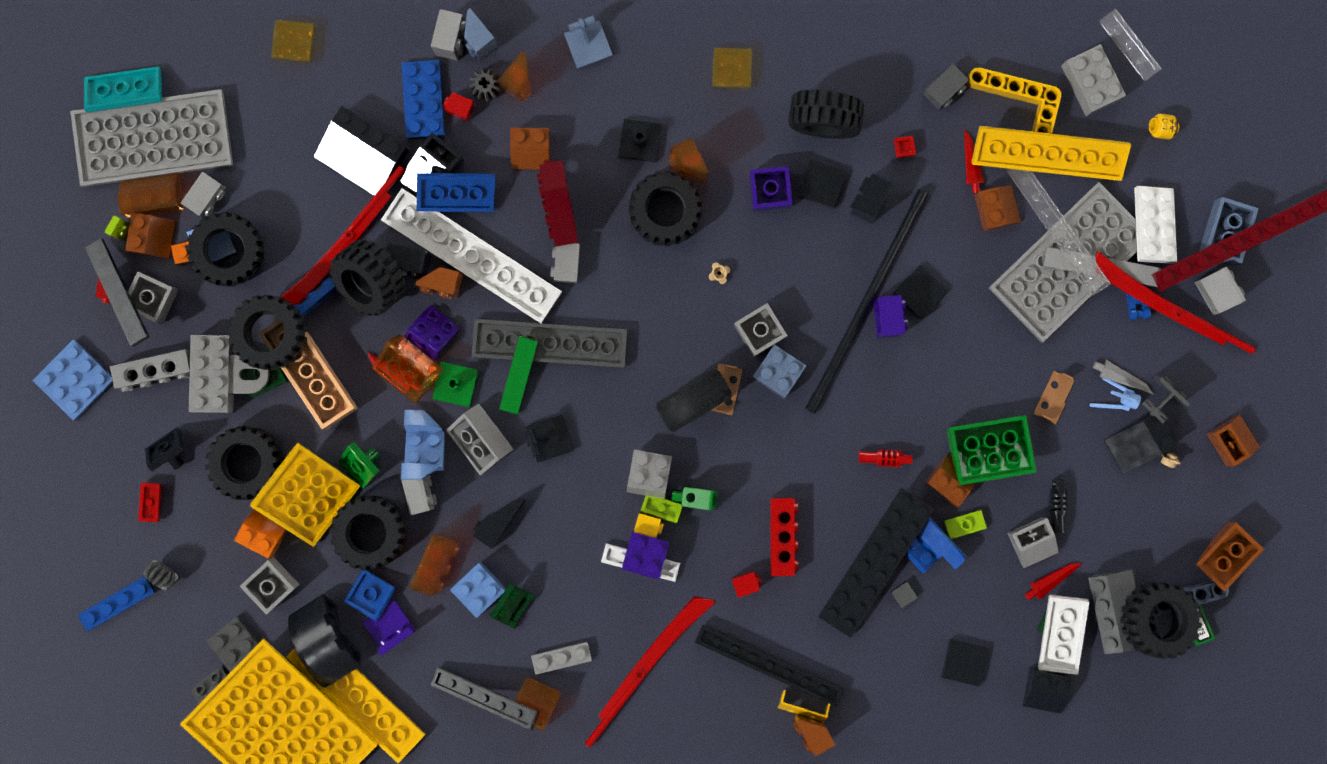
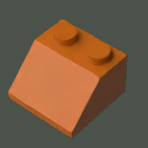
(260, 534)

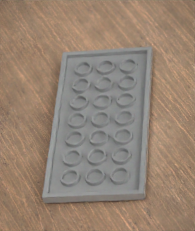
(152, 139)
(1049, 296)

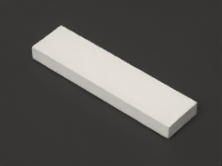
(615, 556)

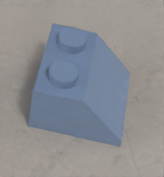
(478, 38)

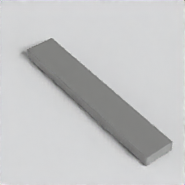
(1056, 259)

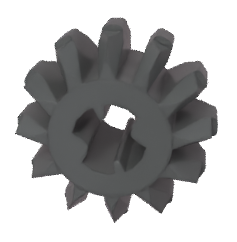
(478, 88)
(160, 575)

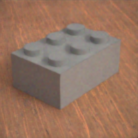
(1093, 80)

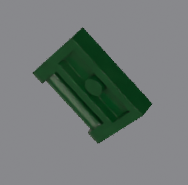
(507, 604)

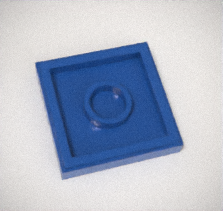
(370, 594)

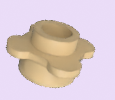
(719, 268)
(1170, 460)

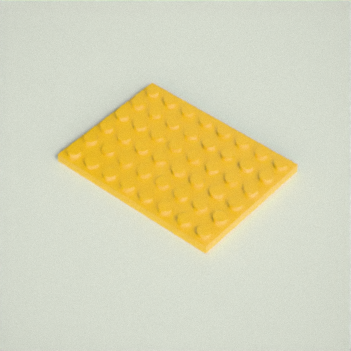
(274, 716)

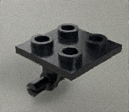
(548, 438)

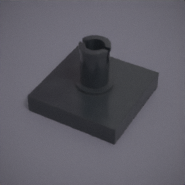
(640, 140)
(165, 450)

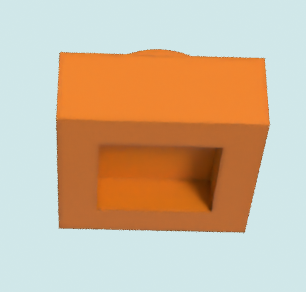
(179, 253)

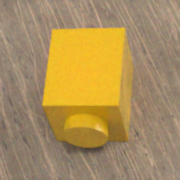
(648, 525)

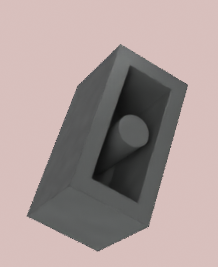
(945, 87)

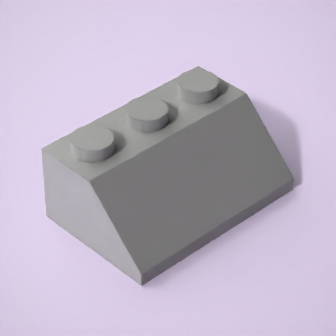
(479, 439)

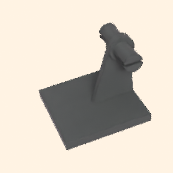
(1173, 393)

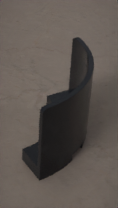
(320, 643)

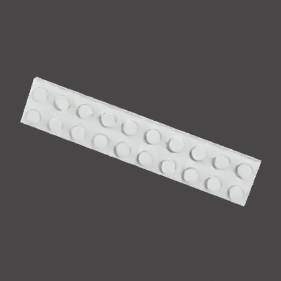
(472, 256)

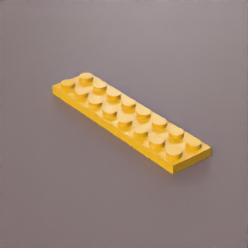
(1050, 153)
(370, 711)

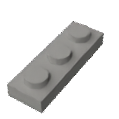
(561, 658)

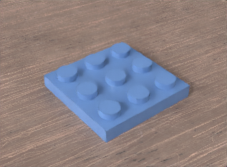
(74, 380)

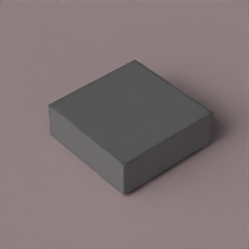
(904, 594)

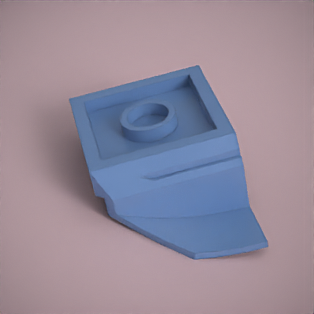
(423, 446)

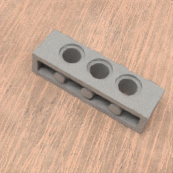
(122, 372)

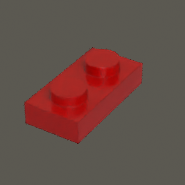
(150, 502)

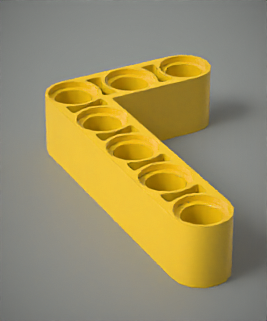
(1021, 94)

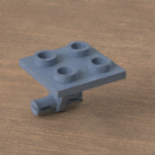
(587, 42)

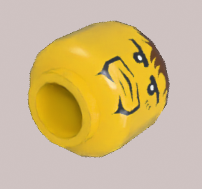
(1164, 126)

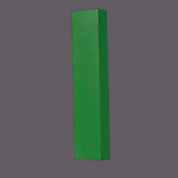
(518, 375)

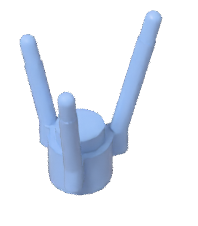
(1128, 398)

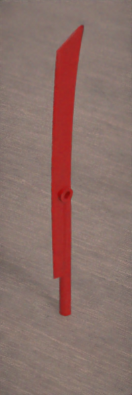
(319, 271)
(1145, 295)
(671, 633)

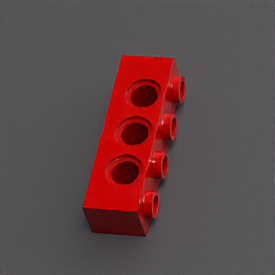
(779, 567)

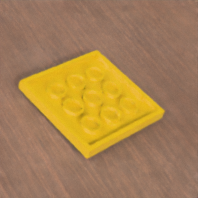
(304, 494)

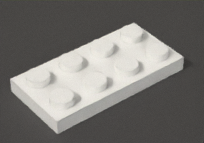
(1155, 224)
(1063, 634)

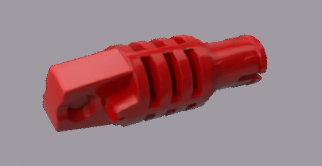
(885, 458)

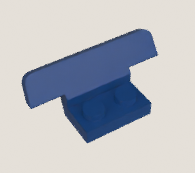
(931, 545)

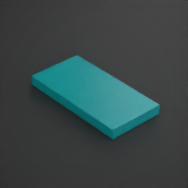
(122, 89)

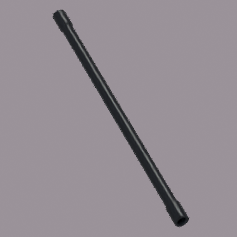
(817, 396)

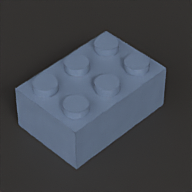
(1226, 220)

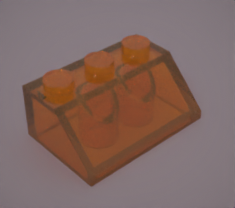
(687, 161)
(150, 195)
(407, 368)
(434, 564)

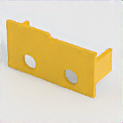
(801, 711)

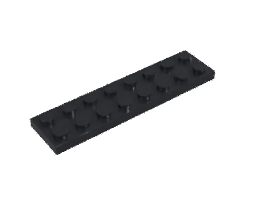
(876, 562)

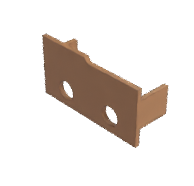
(728, 371)
(1054, 397)

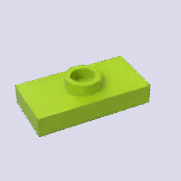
(117, 228)
(965, 524)

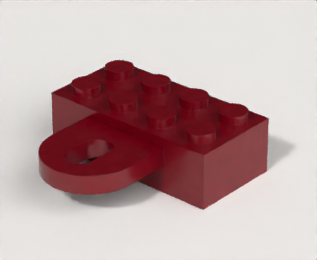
(557, 203)

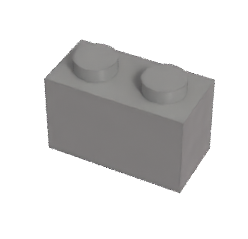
(203, 195)
(566, 263)

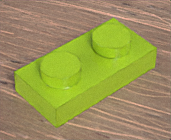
(661, 509)

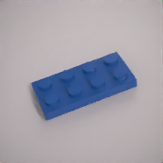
(423, 99)
(455, 192)

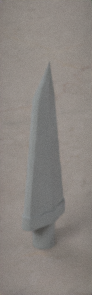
(1116, 374)

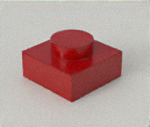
(904, 146)

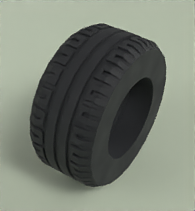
(693, 400)

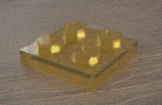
(292, 41)
(732, 68)

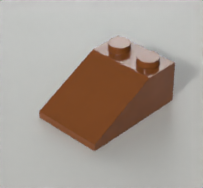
(1228, 555)

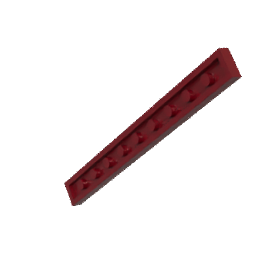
(1241, 241)

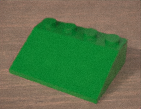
(991, 450)

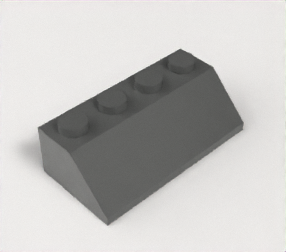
(1109, 596)

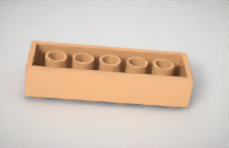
(313, 379)

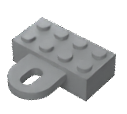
(217, 375)

